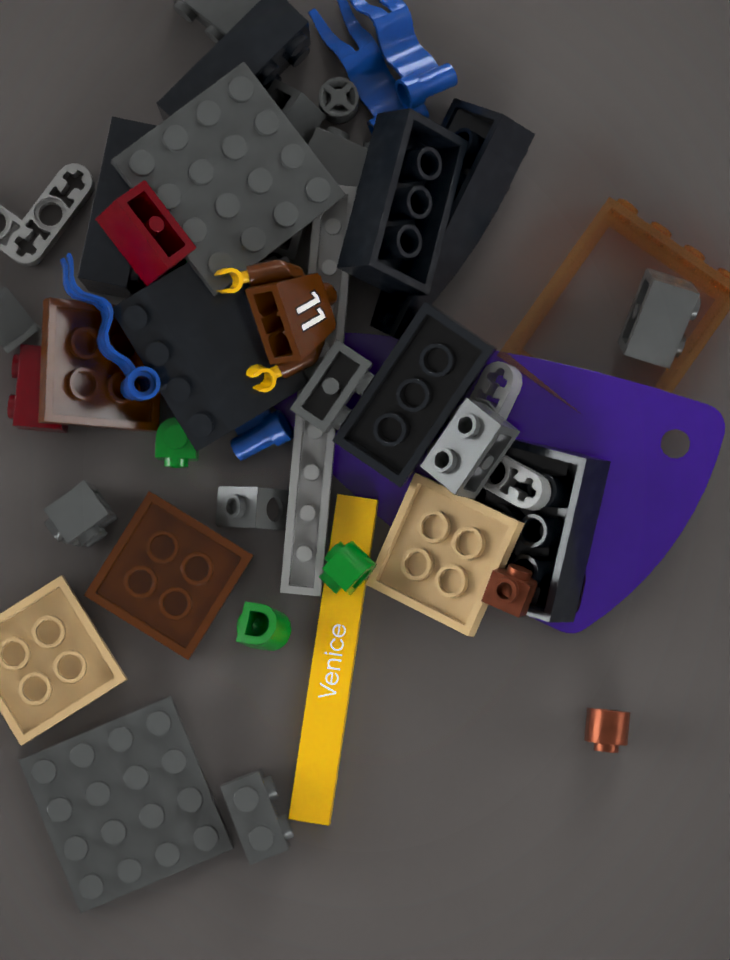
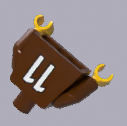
(289, 313)

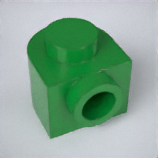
(173, 445)
(346, 567)
(262, 627)

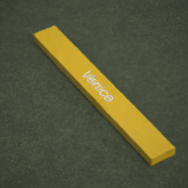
(331, 673)

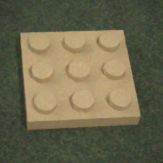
(443, 554)
(51, 661)

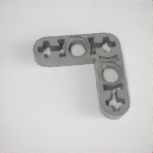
(19, 229)
(514, 470)

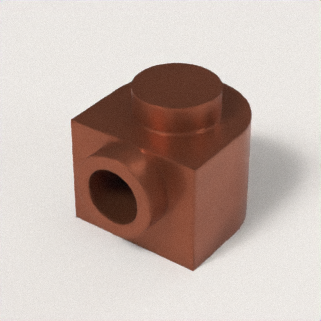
(510, 589)
(607, 729)

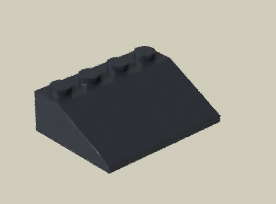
(202, 353)
(561, 534)

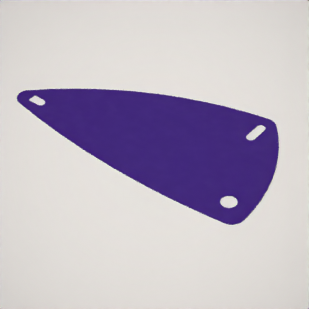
(645, 490)

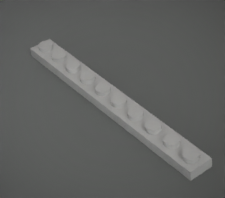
(313, 448)

